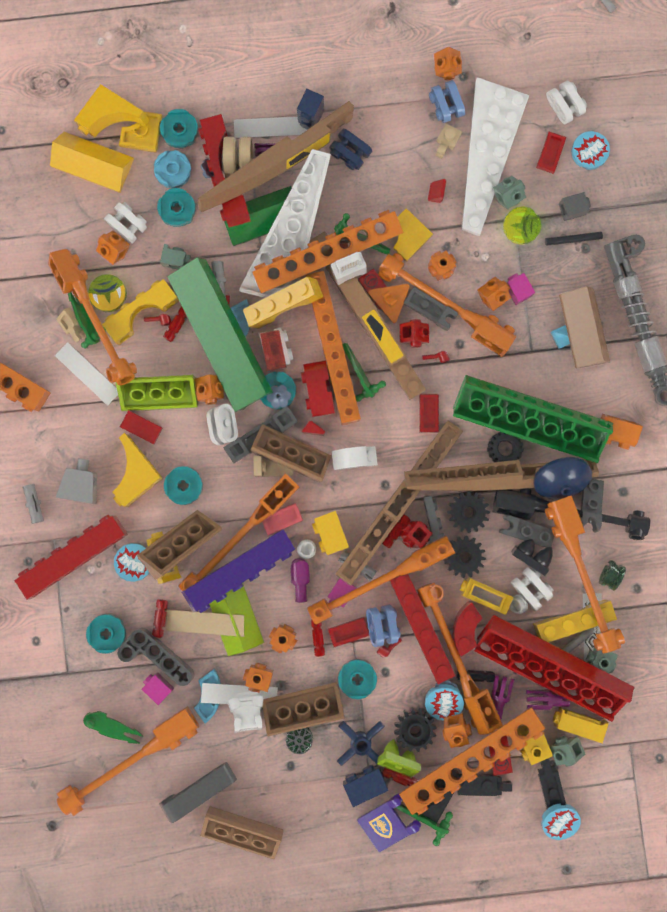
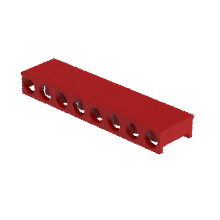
(554, 665)

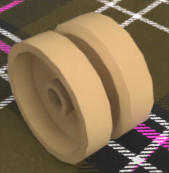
(236, 158)

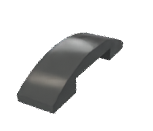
(241, 446)

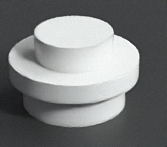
(306, 549)
(519, 604)

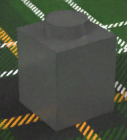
(574, 206)

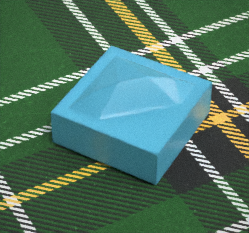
(560, 337)

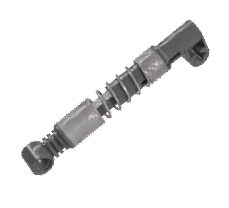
(648, 347)

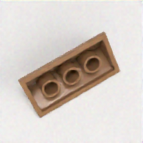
(584, 327)
(291, 453)
(178, 544)
(302, 709)
(241, 832)

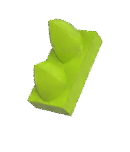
(403, 764)

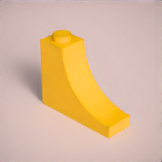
(106, 109)
(138, 477)

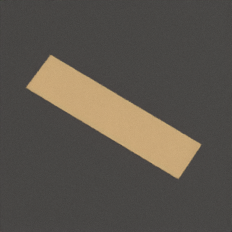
(203, 623)

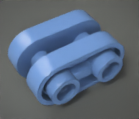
(438, 96)
(391, 631)

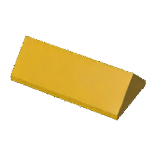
(90, 161)

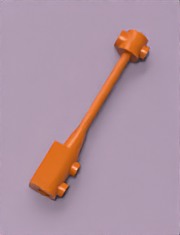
(72, 279)
(486, 328)
(624, 431)
(268, 506)
(568, 527)
(419, 560)
(477, 701)
(166, 735)

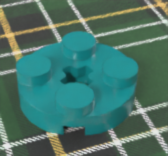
(186, 136)
(168, 200)
(277, 379)
(191, 478)
(98, 641)
(364, 687)

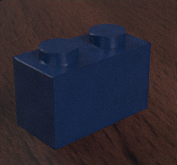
(310, 109)
(365, 785)

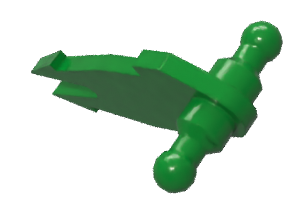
(343, 224)
(84, 321)
(369, 390)
(109, 727)
(441, 828)

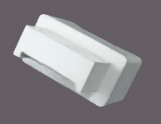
(348, 267)

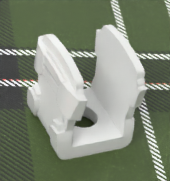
(246, 711)

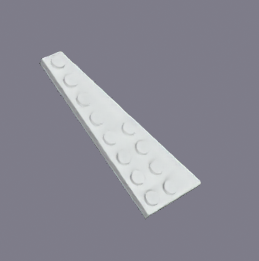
(493, 129)
(293, 223)

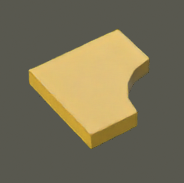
(140, 136)
(414, 235)

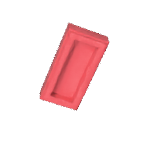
(282, 519)

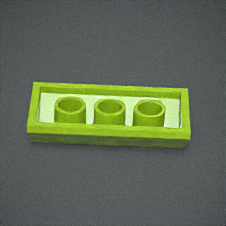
(158, 393)
(238, 604)

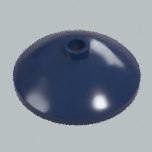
(562, 478)

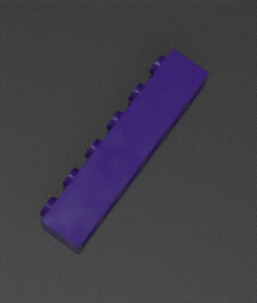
(237, 571)

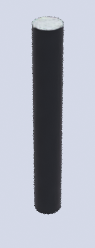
(573, 238)

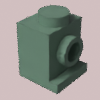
(174, 258)

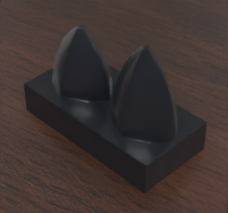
(539, 562)

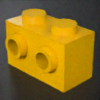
(330, 532)
(536, 750)

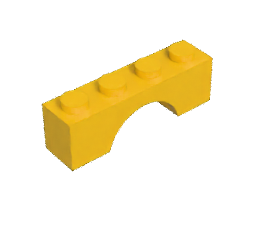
(269, 308)
(121, 324)
(565, 625)

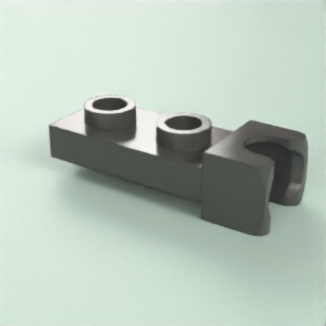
(430, 308)
(592, 504)
(434, 522)
(526, 530)

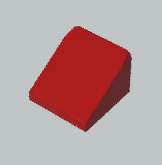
(437, 191)
(313, 429)

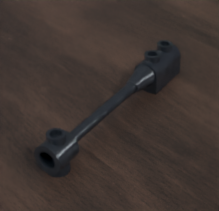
(524, 504)

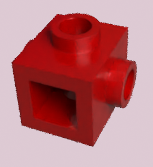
(414, 333)
(420, 531)

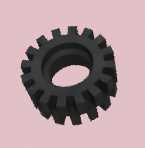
(497, 439)

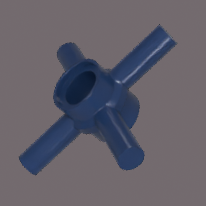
(356, 737)

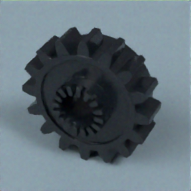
(476, 519)
(472, 563)
(412, 719)

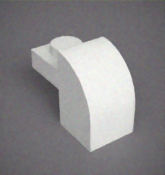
(354, 457)

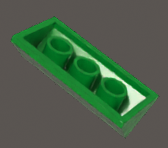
(262, 215)

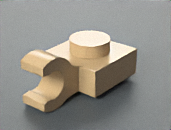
(448, 139)
(69, 324)

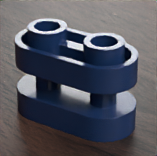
(351, 159)

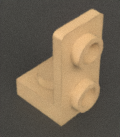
(267, 468)

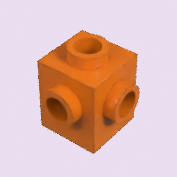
(448, 63)
(112, 247)
(437, 269)
(494, 293)
(209, 389)
(288, 633)
(265, 677)
(456, 731)

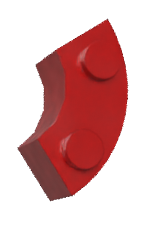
(318, 387)
(464, 628)

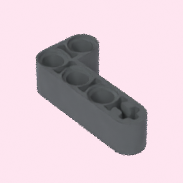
(159, 660)
(197, 793)

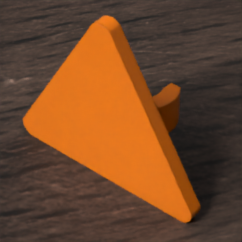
(390, 299)

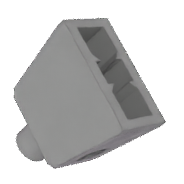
(79, 484)

